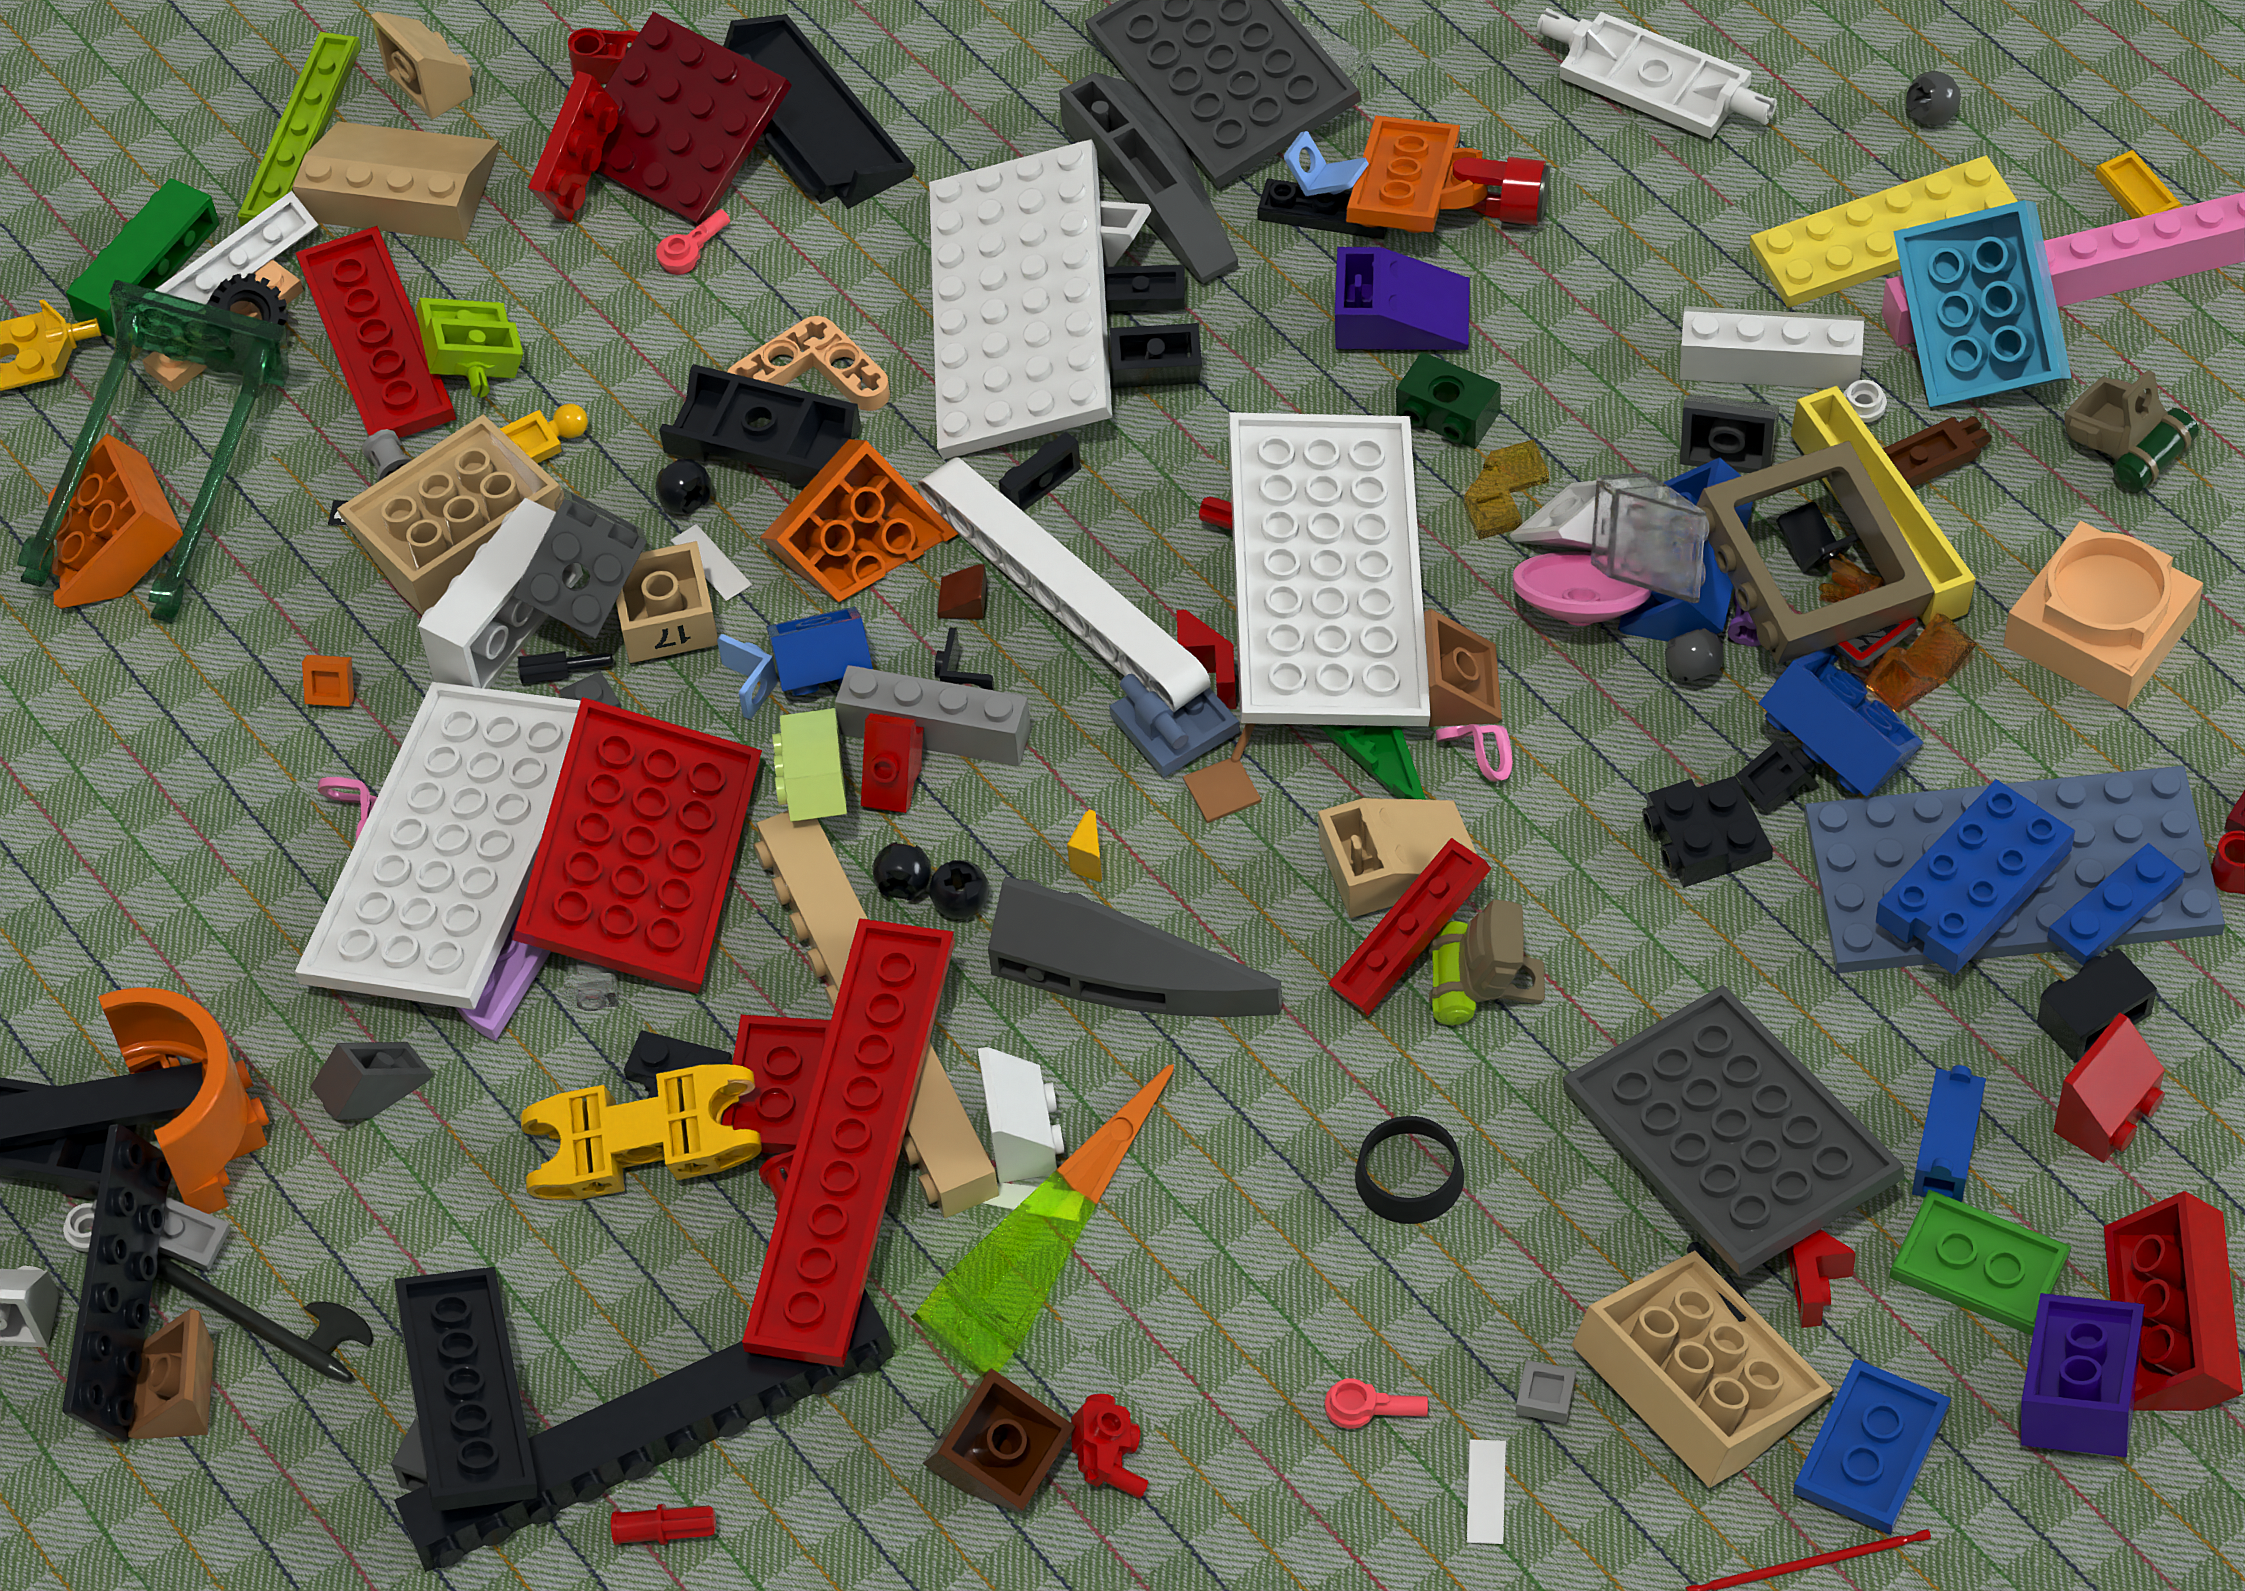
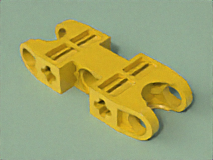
(674, 1127)

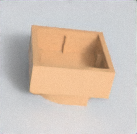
(2104, 613)

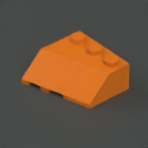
(854, 523)
(112, 527)

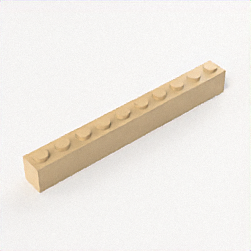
(826, 915)

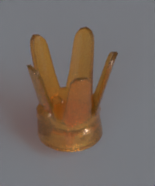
(1851, 577)

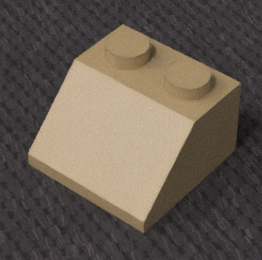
(422, 63)

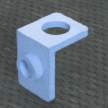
(1322, 176)
(755, 664)

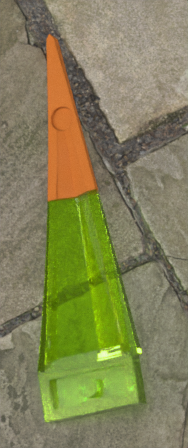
(1000, 1284)

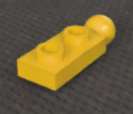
(540, 438)

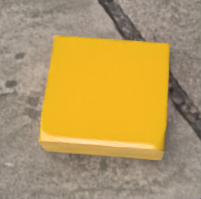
(1084, 848)

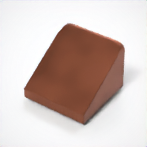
(963, 593)

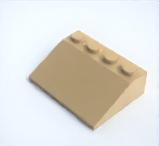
(395, 179)
(443, 506)
(1696, 1372)

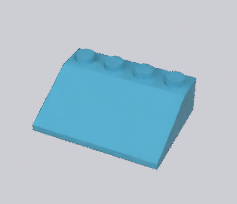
(1982, 304)

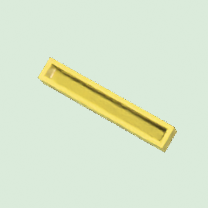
(1829, 420)

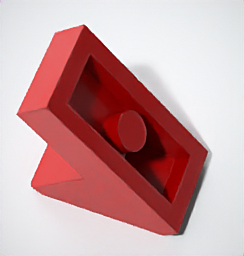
(1811, 1266)

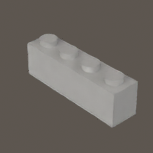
(954, 716)

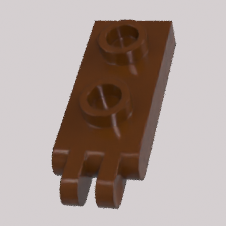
(1938, 449)

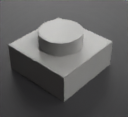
(1546, 1391)

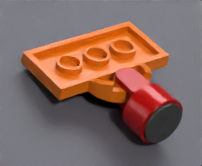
(1421, 170)

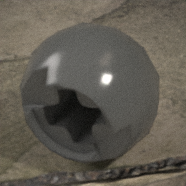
(1933, 98)
(1694, 655)

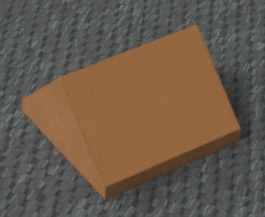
(1460, 674)
(174, 1381)

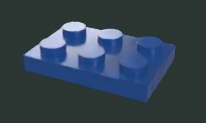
(1872, 1446)

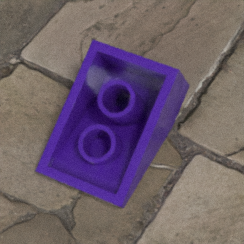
(2082, 1375)

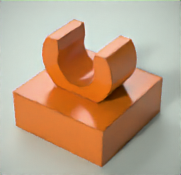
(328, 680)

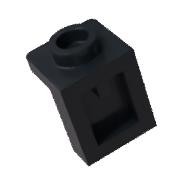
(1777, 775)

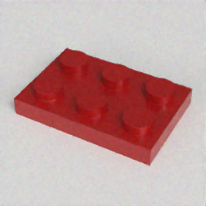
(574, 147)
(784, 1066)

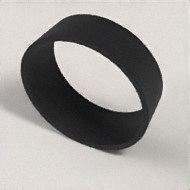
(1415, 1209)

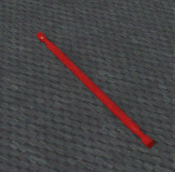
(1810, 1562)

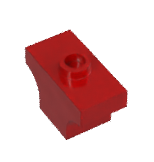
(890, 762)

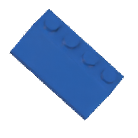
(1668, 617)

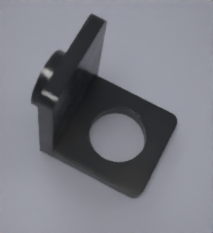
(1811, 537)
(947, 663)

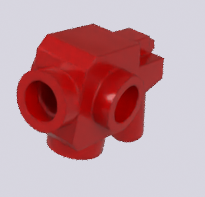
(1101, 1439)

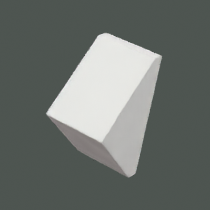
(1119, 227)

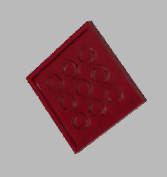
(685, 118)

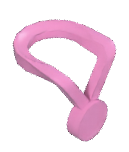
(1503, 743)
(325, 788)

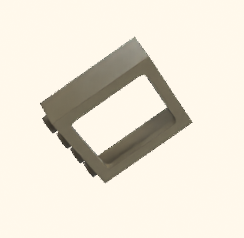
(1778, 628)

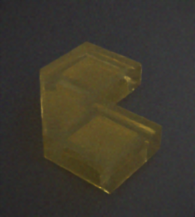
(1504, 472)

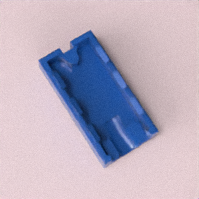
(1975, 876)

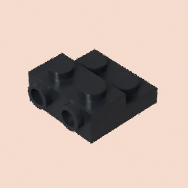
(1705, 829)

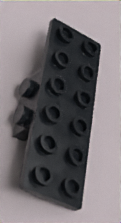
(117, 1285)

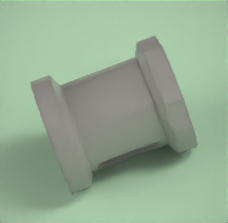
(384, 452)

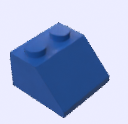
(818, 649)

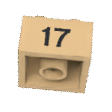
(666, 604)

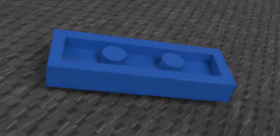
(2116, 904)

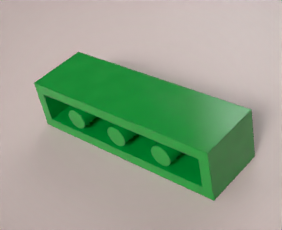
(145, 250)

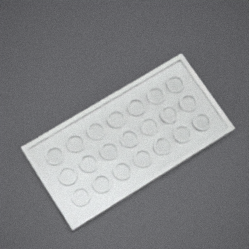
(1018, 300)
(1327, 570)
(444, 849)

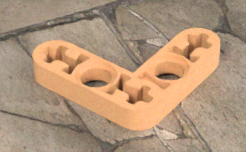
(819, 355)

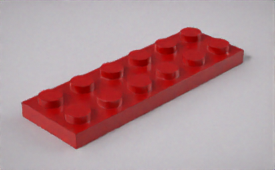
(374, 334)

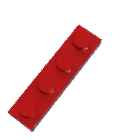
(1409, 926)

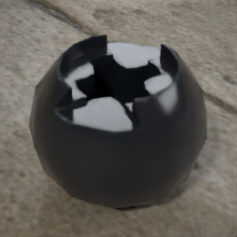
(683, 486)
(901, 871)
(958, 875)

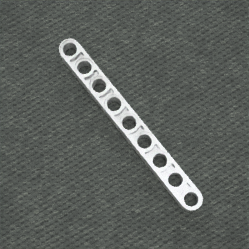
(1063, 583)

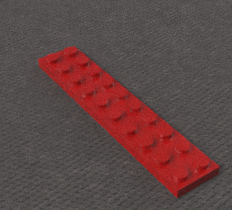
(849, 1144)

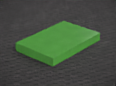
(1979, 1261)

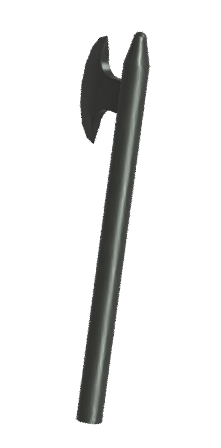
(335, 1325)

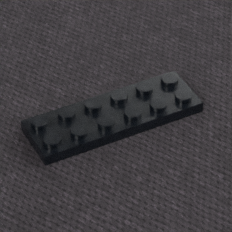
(464, 1389)

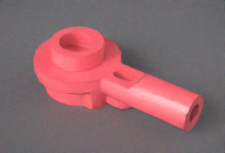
(680, 252)
(1354, 1403)

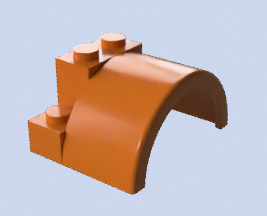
(221, 1120)

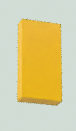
(2135, 186)

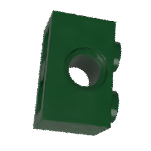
(1448, 400)

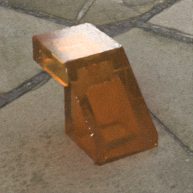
(1914, 672)

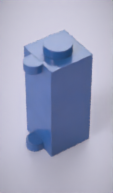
(1949, 1133)

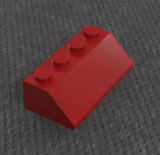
(2179, 1269)

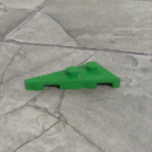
(1382, 753)

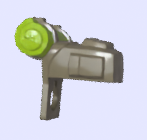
(1479, 963)

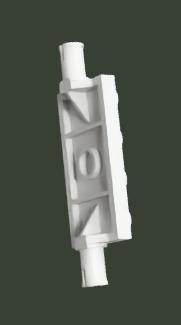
(1654, 73)

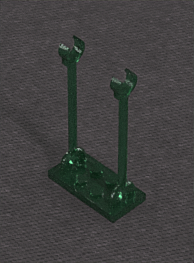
(181, 332)

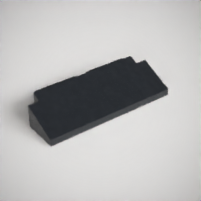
(821, 125)

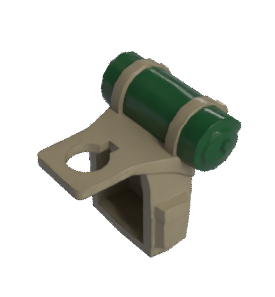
(2131, 428)

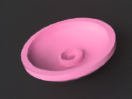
(1573, 589)

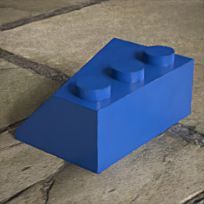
(1839, 723)

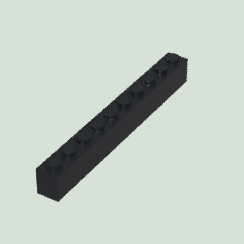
(638, 1433)

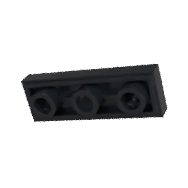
(1287, 204)

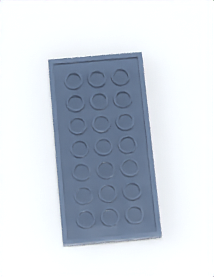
(1873, 841)

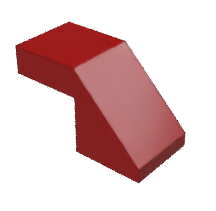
(1212, 651)

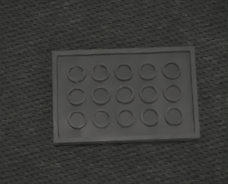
(1225, 75)
(1733, 1129)

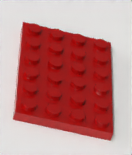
(638, 845)

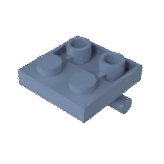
(1169, 737)

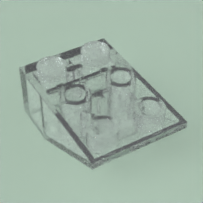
(1648, 535)

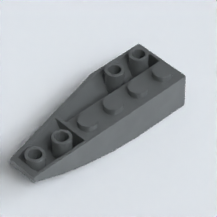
(1149, 168)
(1115, 960)

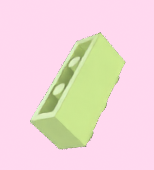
(809, 765)

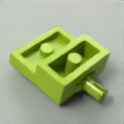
(469, 340)

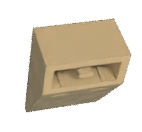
(1384, 845)

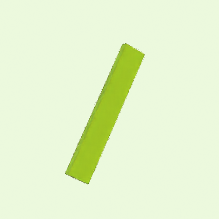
(302, 120)

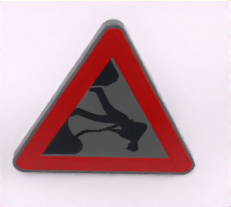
(1868, 647)

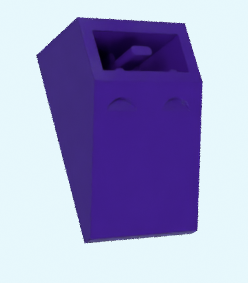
(1398, 302)

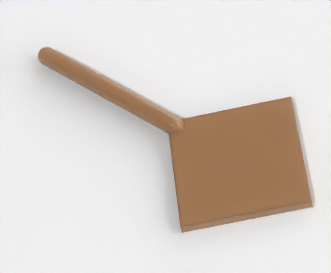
(1224, 785)

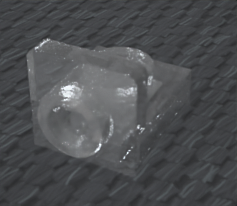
(591, 986)

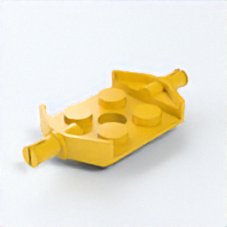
(41, 345)

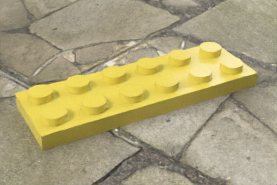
(1858, 238)

